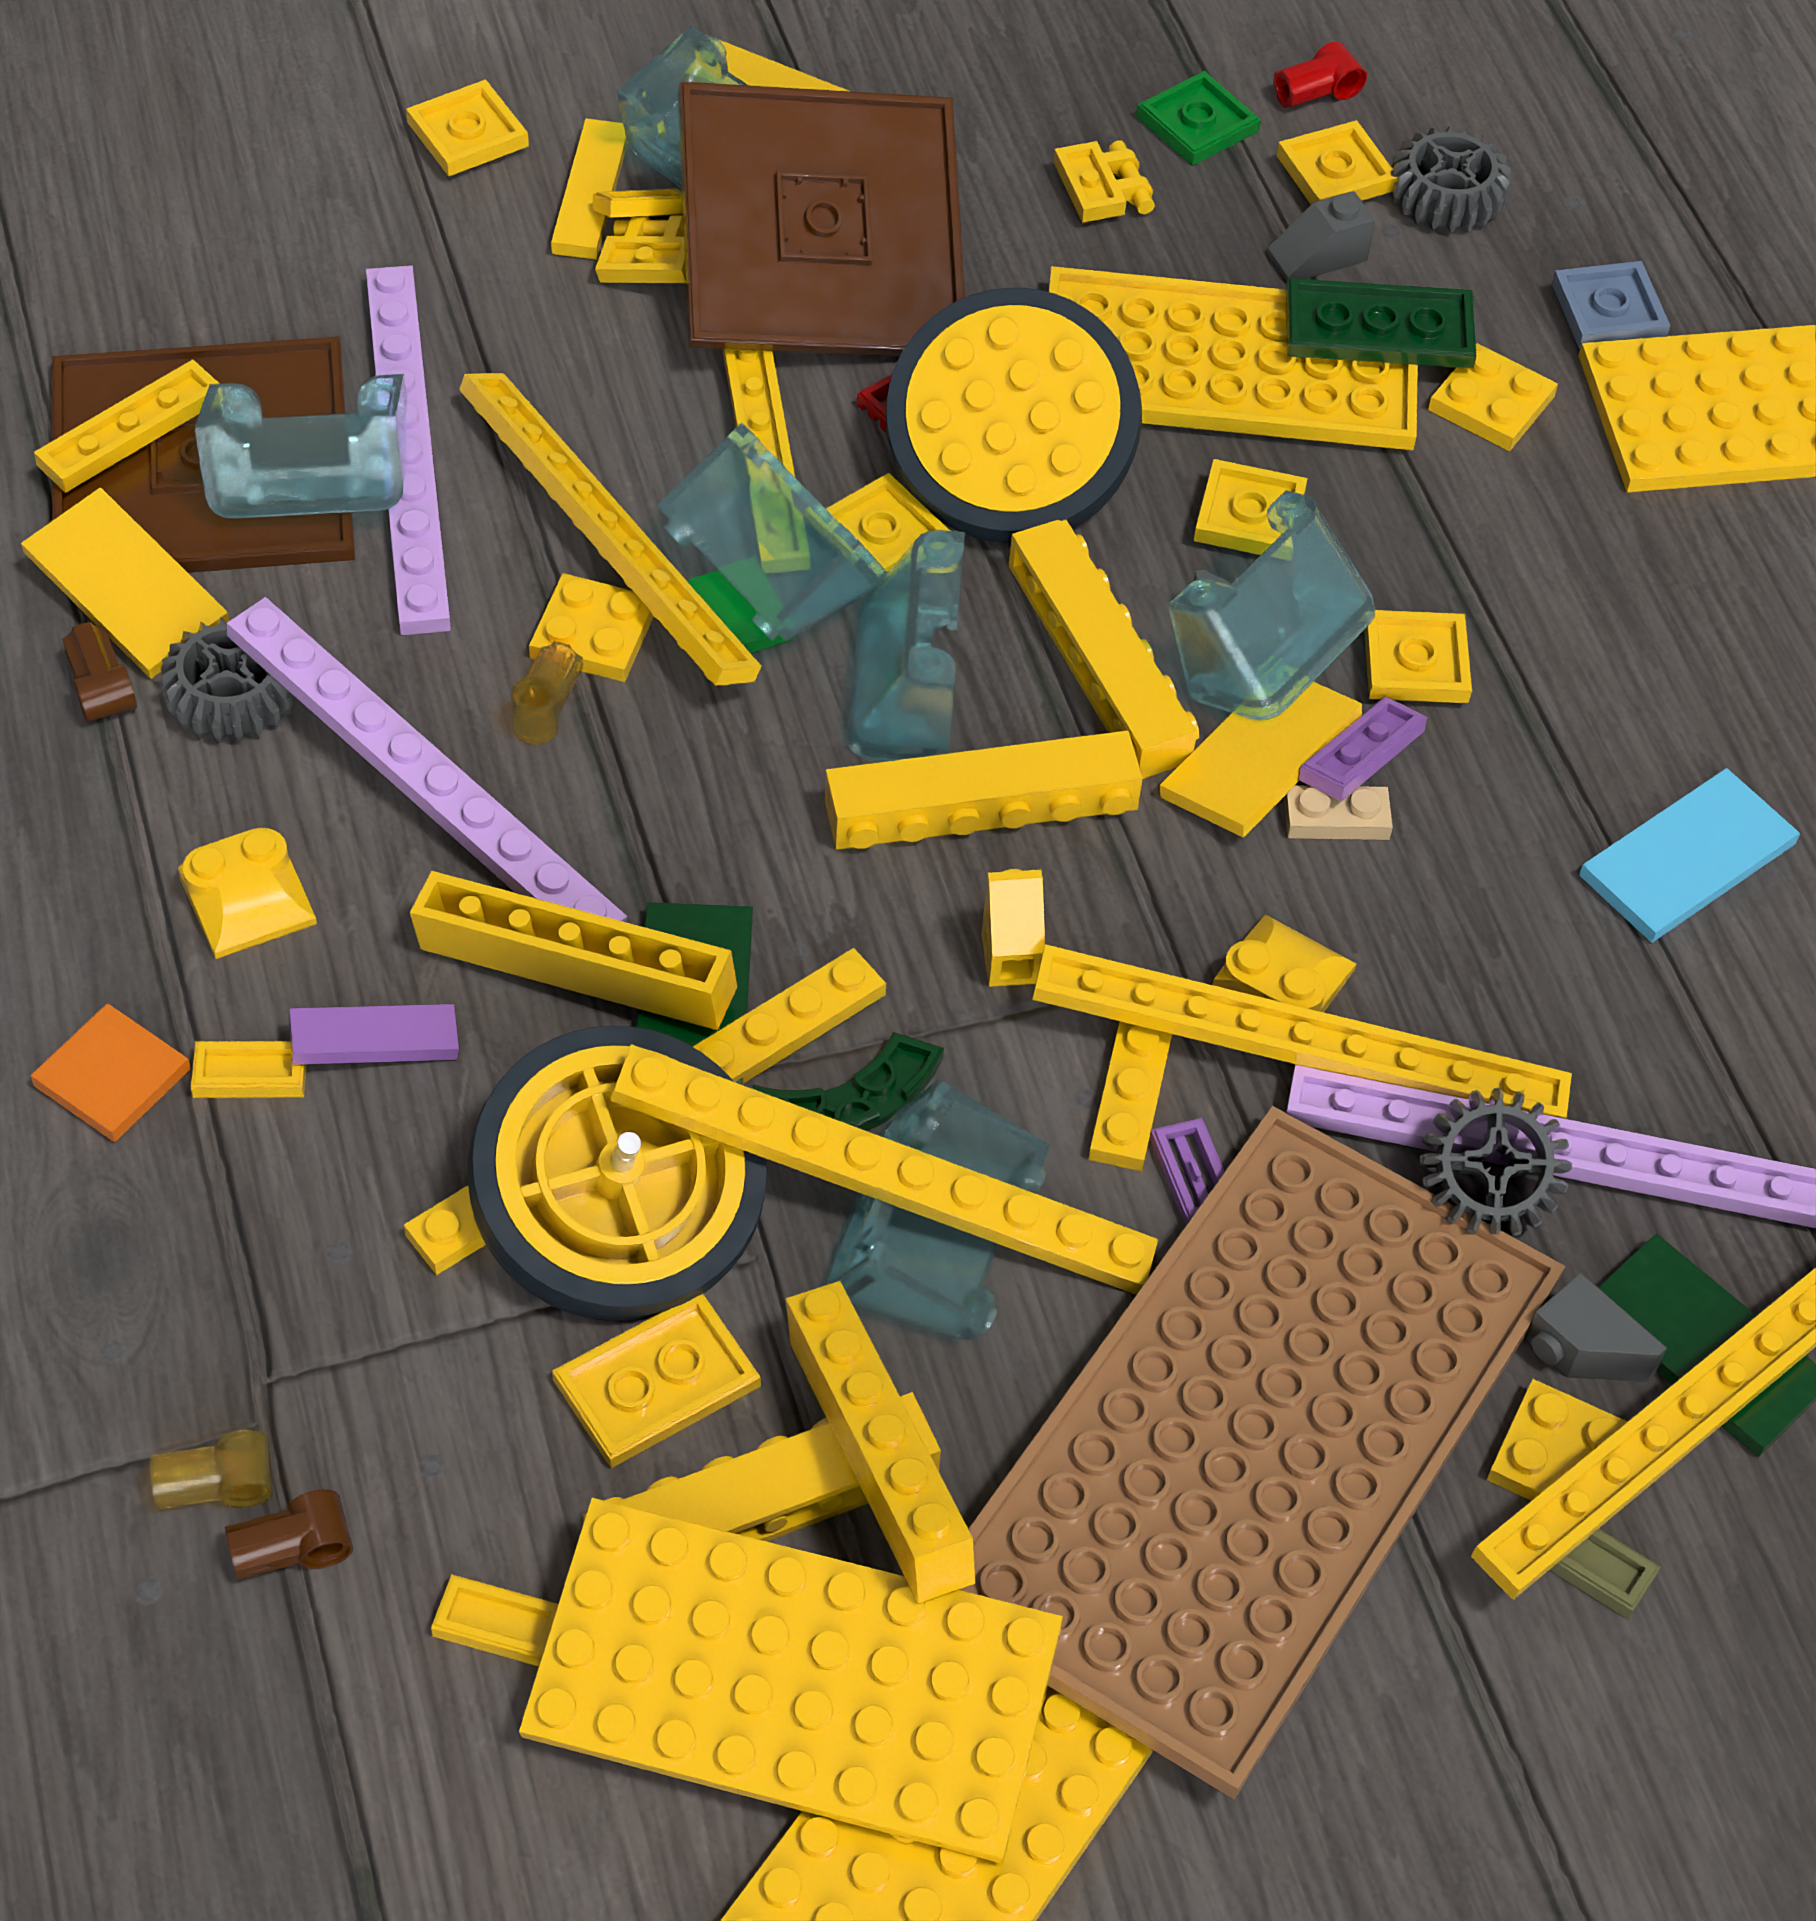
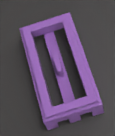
(1171, 1171)

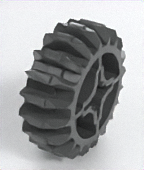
(1450, 179)
(230, 690)
(1523, 1163)

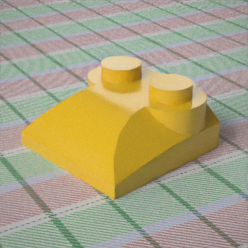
(245, 891)
(1284, 967)

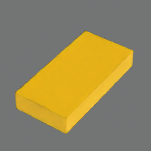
(638, 202)
(246, 1070)
(494, 1620)

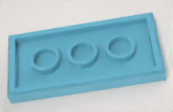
(1689, 855)

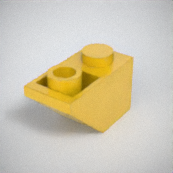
(1013, 927)

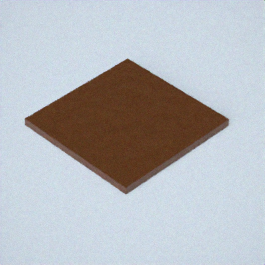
(817, 217)
(164, 479)

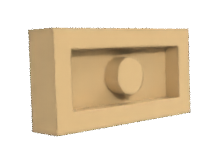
(1319, 816)

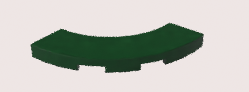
(875, 1091)

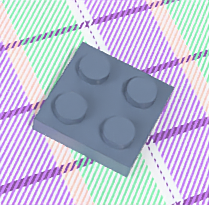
(1610, 303)

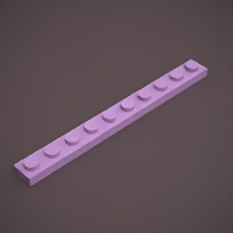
(415, 517)
(412, 761)
(1596, 1152)

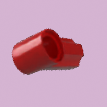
(1329, 72)

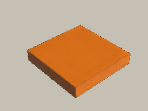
(110, 1072)

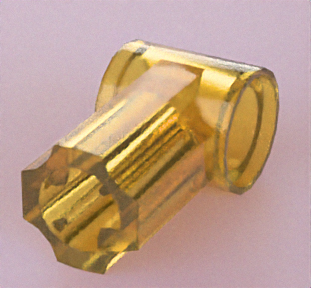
(544, 692)
(231, 1471)

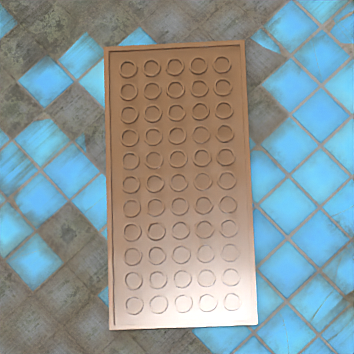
(1254, 1443)

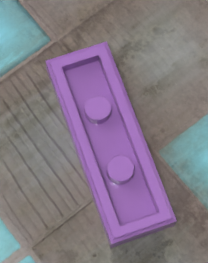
(1362, 748)
(373, 1034)

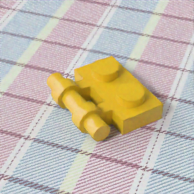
(1091, 182)
(644, 252)

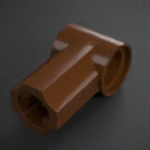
(99, 679)
(306, 1533)

